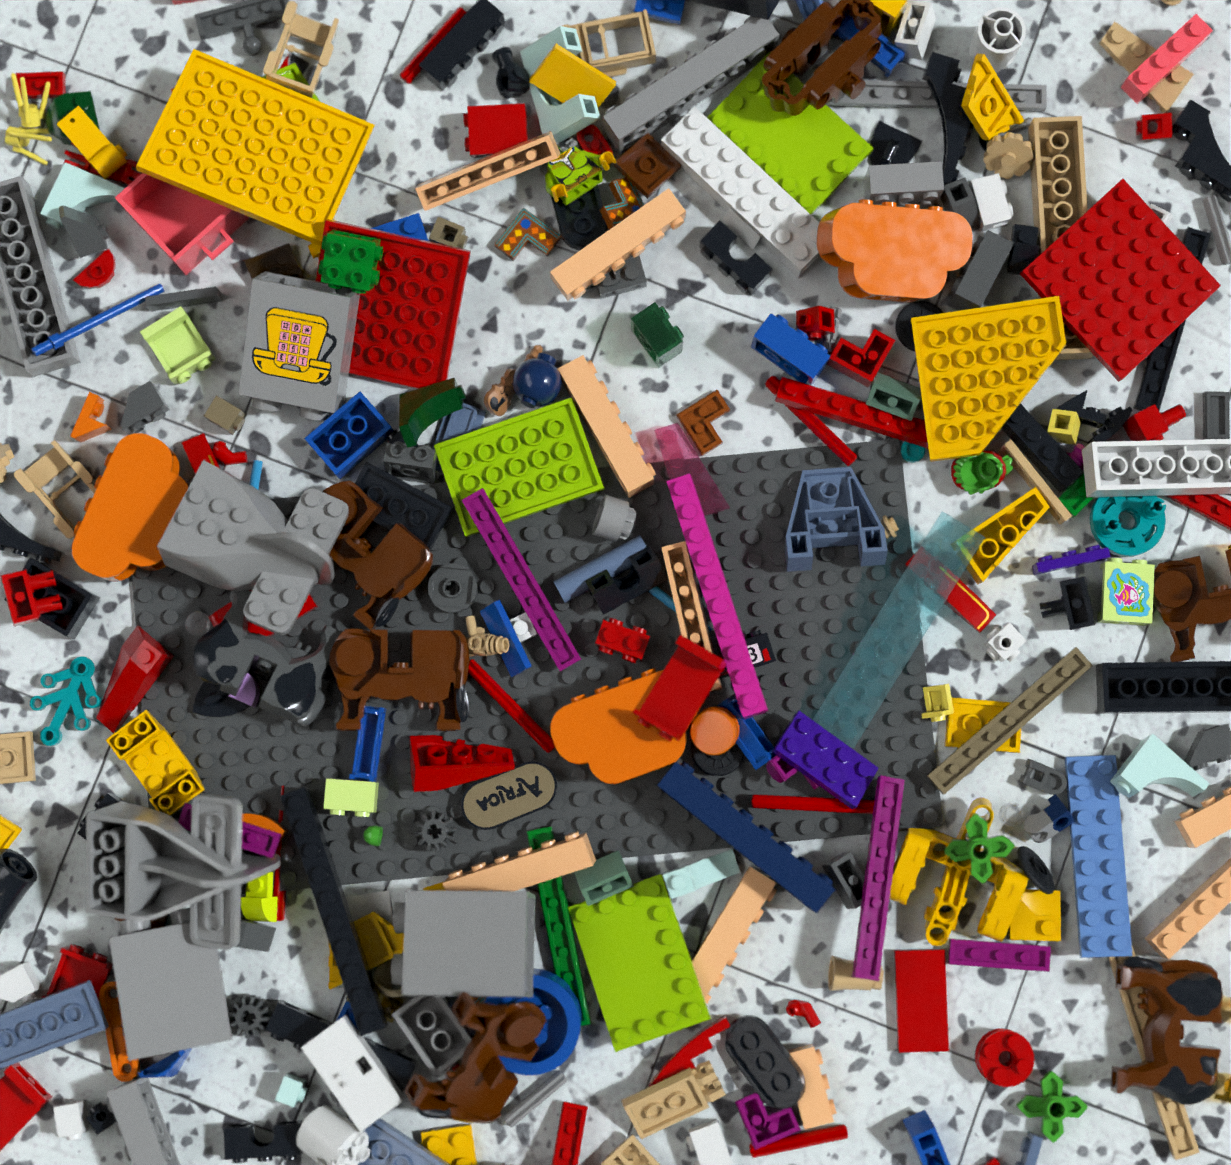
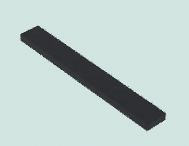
(1162, 357)

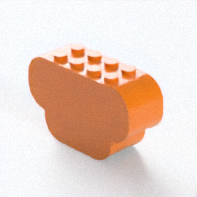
(893, 249)
(129, 509)
(606, 733)

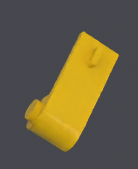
(92, 143)

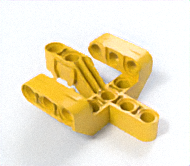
(1002, 904)

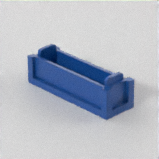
(887, 56)
(751, 737)
(369, 745)

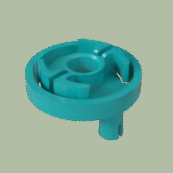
(1107, 529)

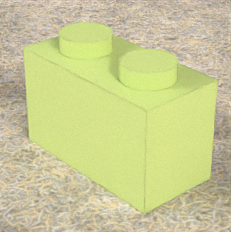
(351, 796)

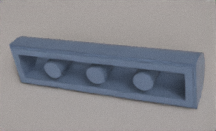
(614, 561)

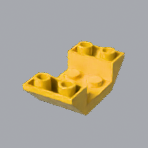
(157, 763)

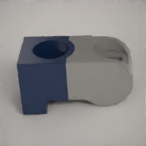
(1048, 821)

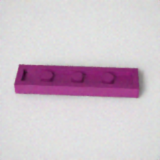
(253, 837)
(999, 955)

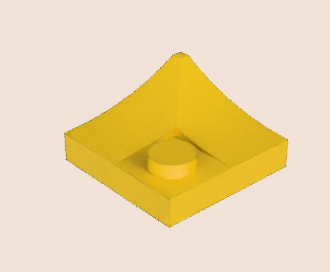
(1037, 917)

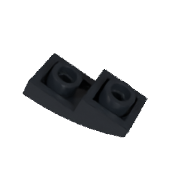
(1115, 421)

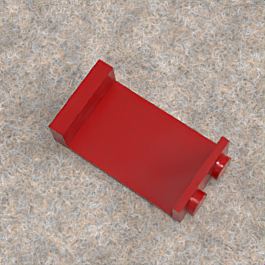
(680, 690)
(19, 1101)

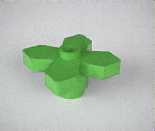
(980, 861)
(1064, 1107)

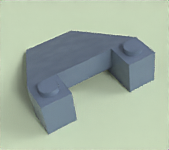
(832, 513)

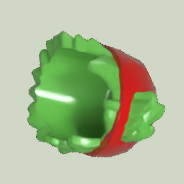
(980, 471)

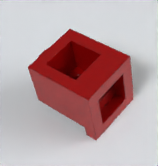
(1163, 122)

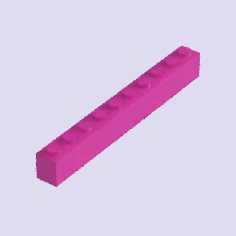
(717, 596)

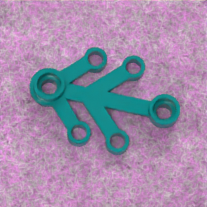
(68, 697)

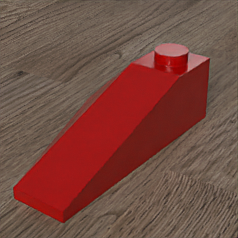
(134, 673)
(446, 764)

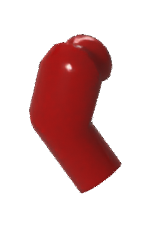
(223, 454)
(803, 1009)

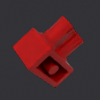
(1151, 424)
(19, 596)

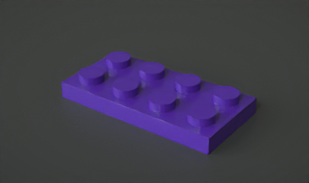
(825, 759)

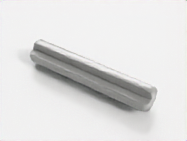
(1218, 228)
(535, 1098)

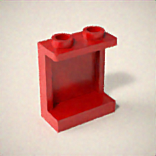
(494, 128)
(77, 967)

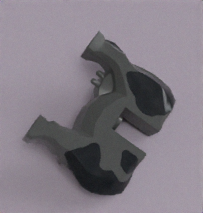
(296, 677)

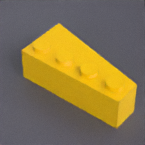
(1004, 532)

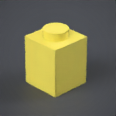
(1064, 426)

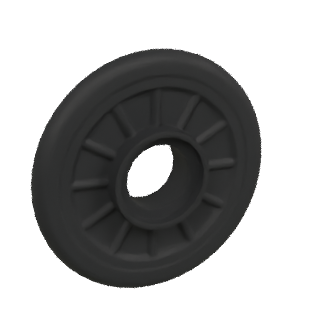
(903, 321)
(718, 765)
(1035, 870)

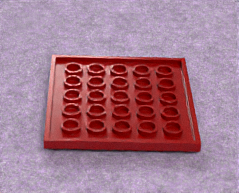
(1121, 279)
(412, 314)

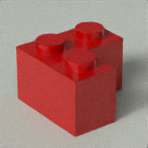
(861, 363)

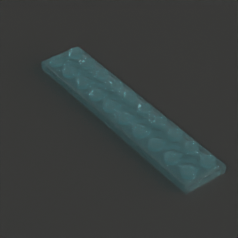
(898, 629)

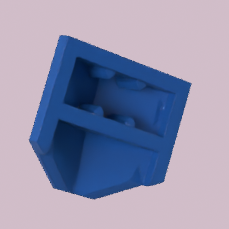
(167, 1067)

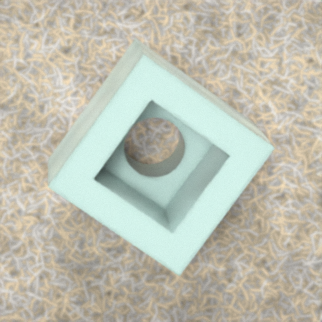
(292, 1090)

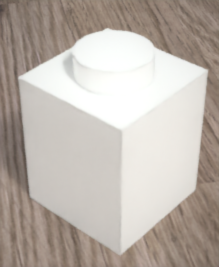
(71, 1119)

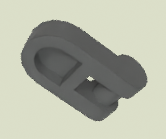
(1051, 782)

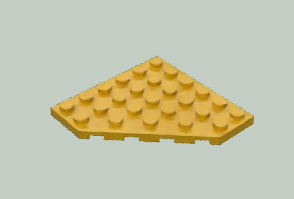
(980, 369)

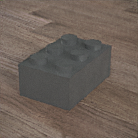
(979, 272)

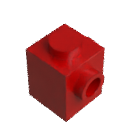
(816, 321)

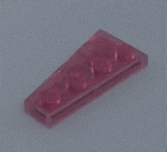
(681, 460)

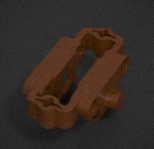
(808, 43)

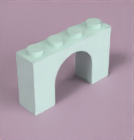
(573, 114)

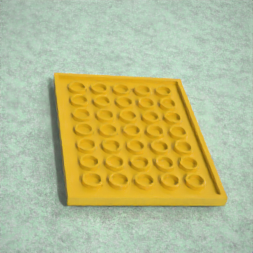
(255, 147)

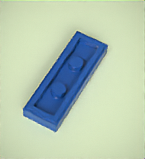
(500, 625)

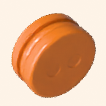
(714, 730)

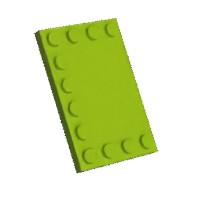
(801, 152)
(521, 464)
(639, 964)

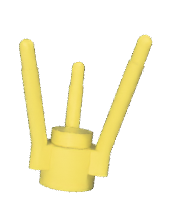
(29, 113)
(21, 137)

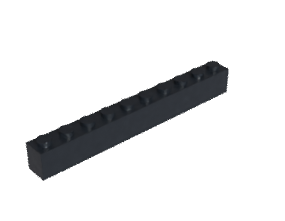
(334, 911)

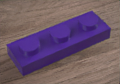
(1070, 559)

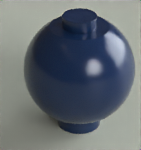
(537, 381)

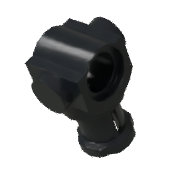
(510, 78)

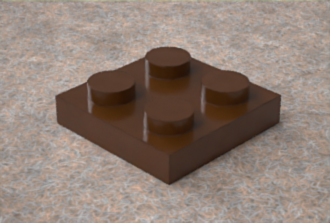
(647, 165)

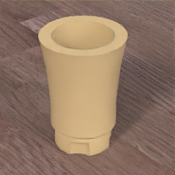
(841, 977)

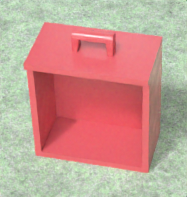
(180, 221)

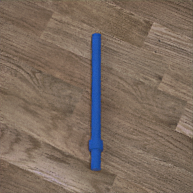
(57, 340)

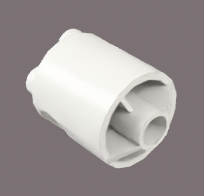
(998, 37)
(332, 1138)

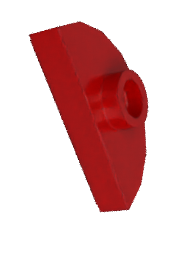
(98, 272)

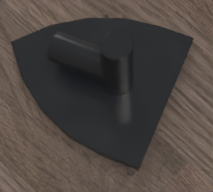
(892, 145)
(215, 703)

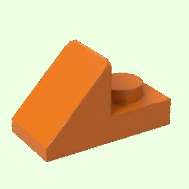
(86, 424)

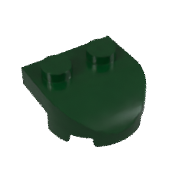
(63, 106)

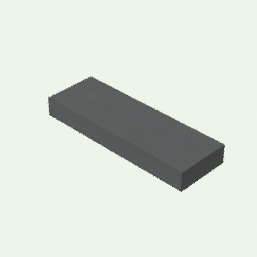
(183, 299)

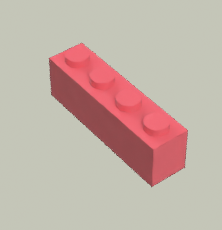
(1166, 59)

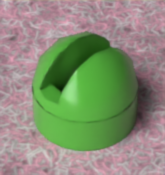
(373, 835)

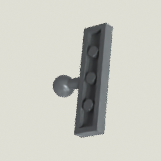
(238, 17)

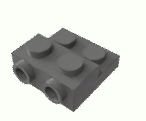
(411, 463)

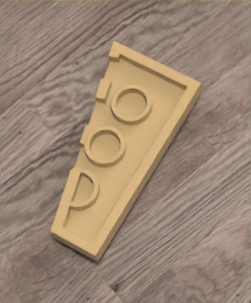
(1132, 52)

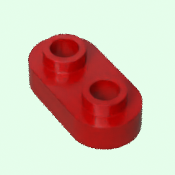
(597, 145)

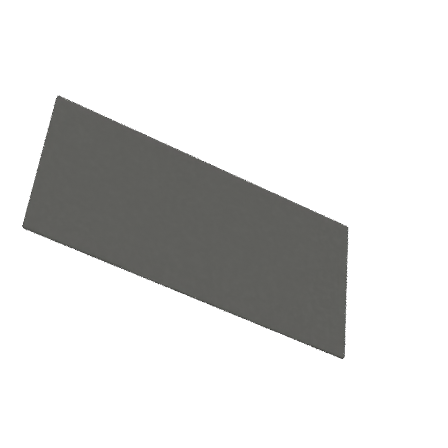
(809, 617)

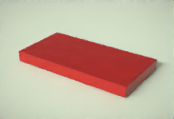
(921, 1000)

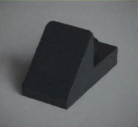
(1024, 248)
(1089, 416)

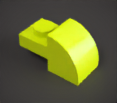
(259, 902)

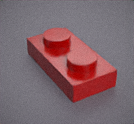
(36, 83)

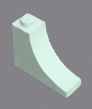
(78, 191)
(1156, 764)
(700, 873)

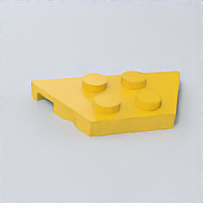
(988, 101)
(377, 941)

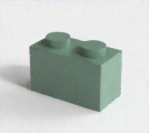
(894, 396)
(604, 878)

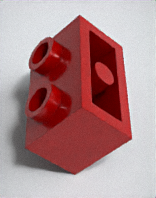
(622, 640)

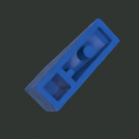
(925, 1139)

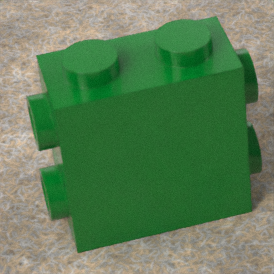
(350, 261)

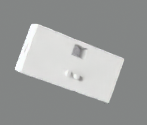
(353, 1073)

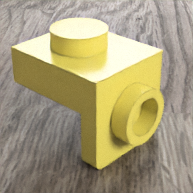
(937, 702)

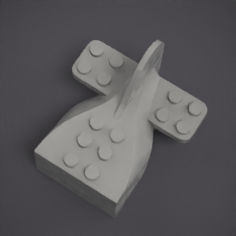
(243, 542)
(150, 866)

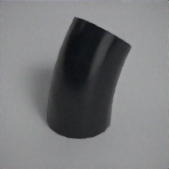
(16, 879)

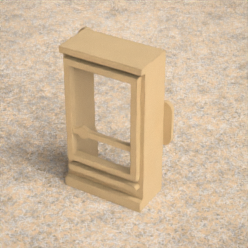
(309, 31)
(616, 65)
(43, 472)

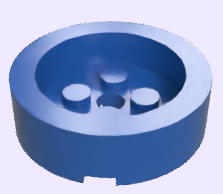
(559, 1032)

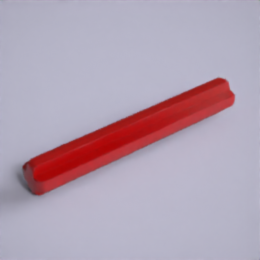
(412, 69)
(802, 1140)

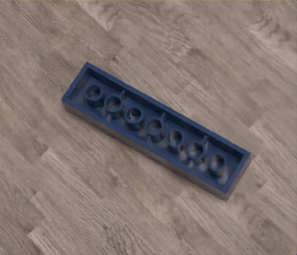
(744, 836)

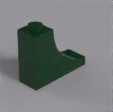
(427, 405)

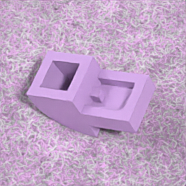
(249, 691)

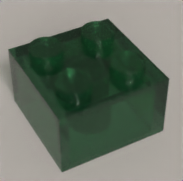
(657, 334)

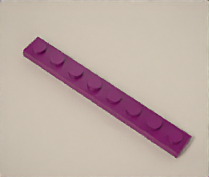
(521, 579)
(878, 878)

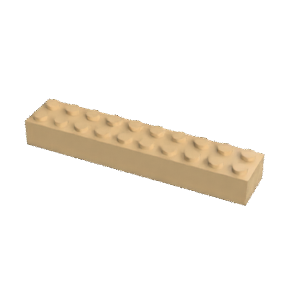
(1058, 192)

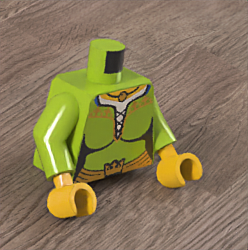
(575, 173)

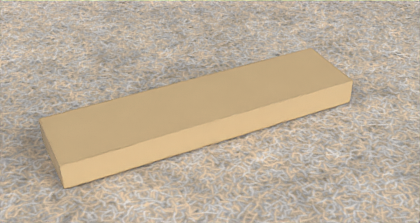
(1034, 480)

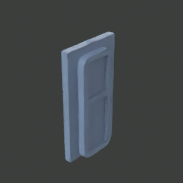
(458, 424)

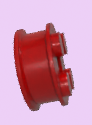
(1020, 1062)

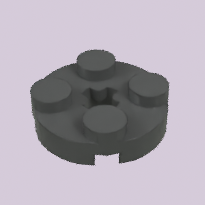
(443, 577)

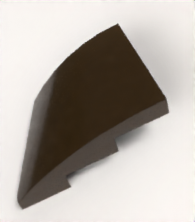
(277, 260)

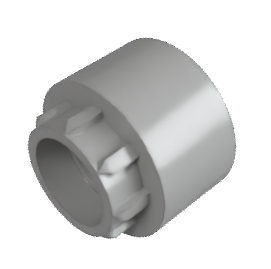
(613, 519)

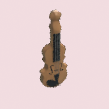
(500, 395)

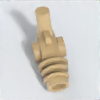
(483, 643)

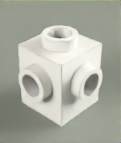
(1012, 641)

